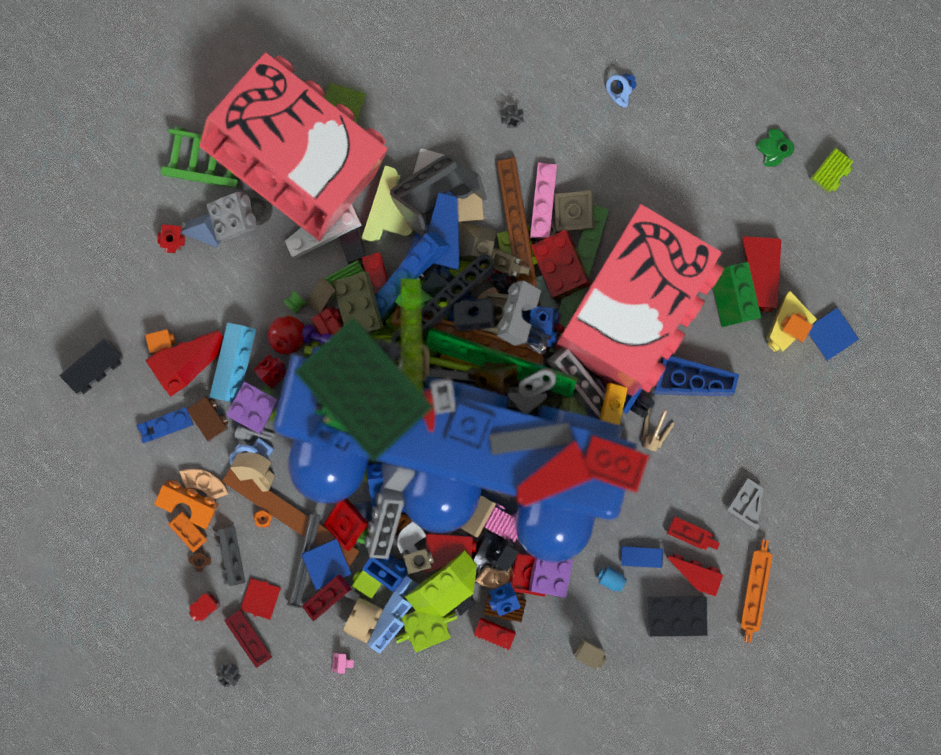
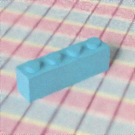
(232, 362)

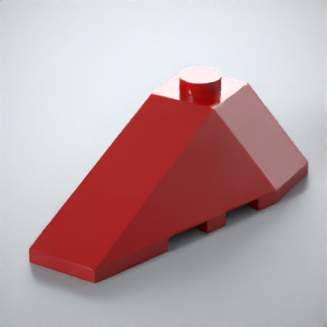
(182, 363)

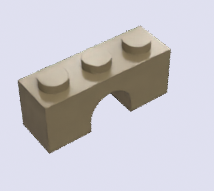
(590, 654)

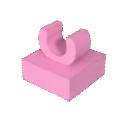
(340, 663)

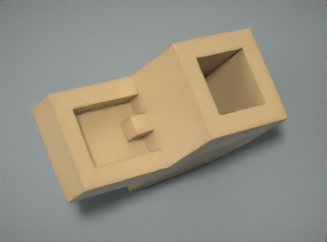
(255, 467)

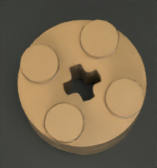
(362, 620)

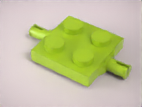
(425, 629)

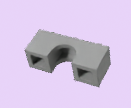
(512, 326)

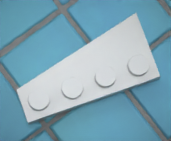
(302, 242)

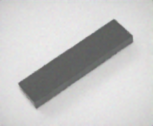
(530, 438)

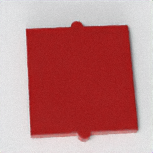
(260, 598)

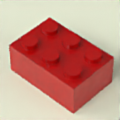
(561, 265)

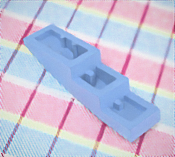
(390, 618)

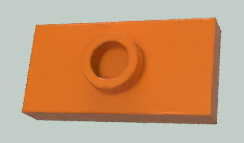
(187, 532)

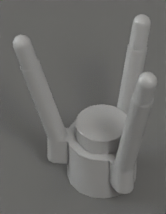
(245, 434)

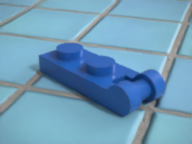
(165, 425)

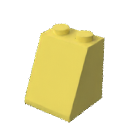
(789, 305)

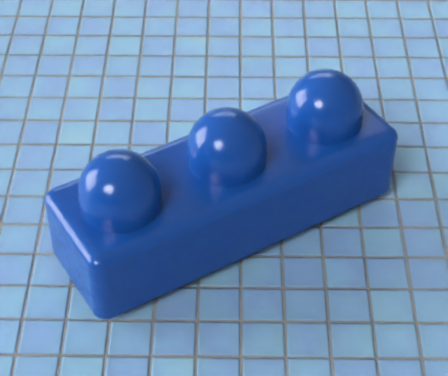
(452, 477)

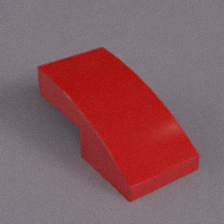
(430, 417)

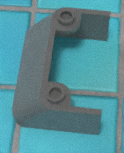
(420, 191)

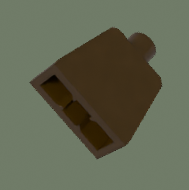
(494, 376)

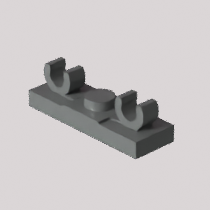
(231, 556)

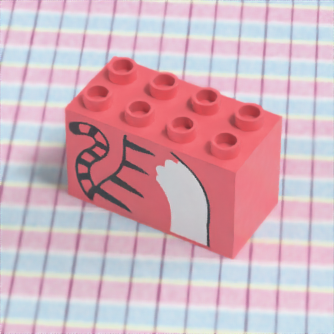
(293, 145)
(641, 301)

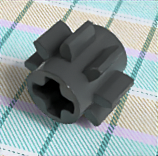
(512, 116)
(228, 675)

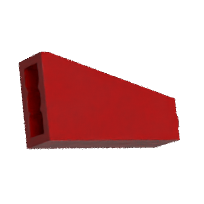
(764, 264)
(558, 475)

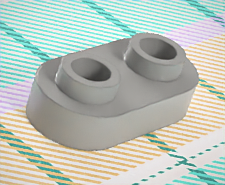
(538, 383)

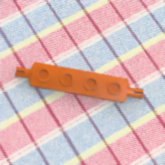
(756, 591)

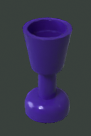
(309, 334)

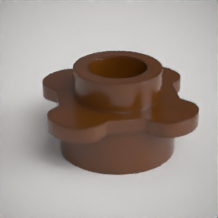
(199, 565)

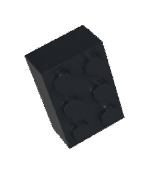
(677, 616)

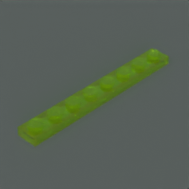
(411, 330)

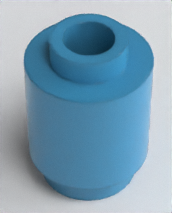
(611, 579)

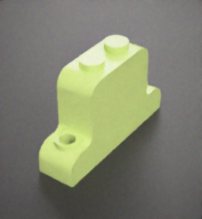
(384, 213)

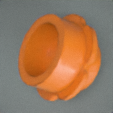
(262, 523)

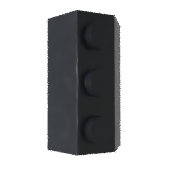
(92, 367)

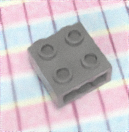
(232, 216)

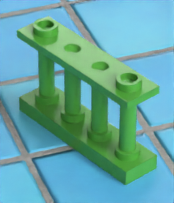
(191, 171)

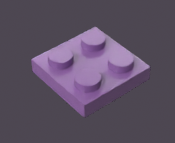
(252, 407)
(550, 577)

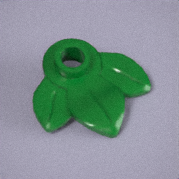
(772, 148)

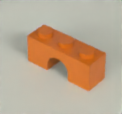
(202, 507)

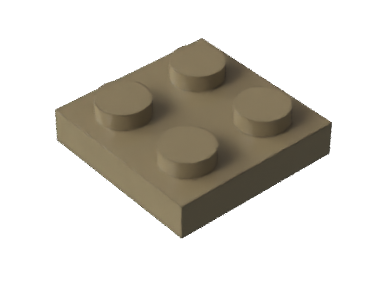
(574, 211)

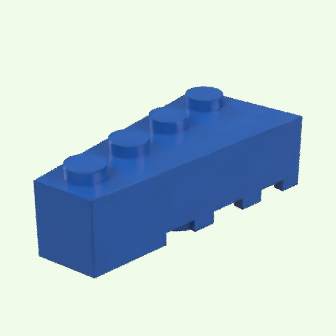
(694, 379)

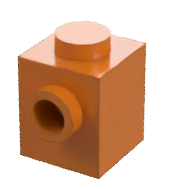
(796, 327)
(160, 340)

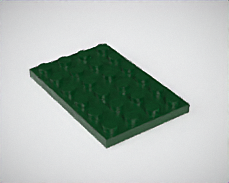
(363, 389)

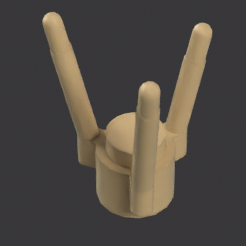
(652, 441)

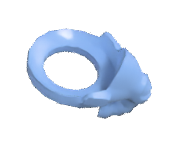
(622, 98)
(240, 449)

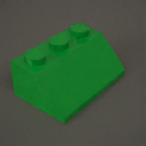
(736, 295)

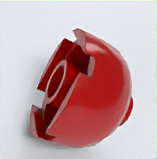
(285, 335)

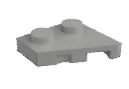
(747, 503)

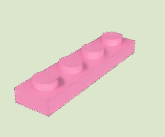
(543, 200)

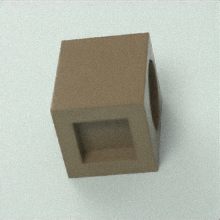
(409, 560)

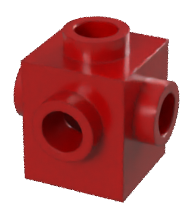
(171, 231)
(271, 371)

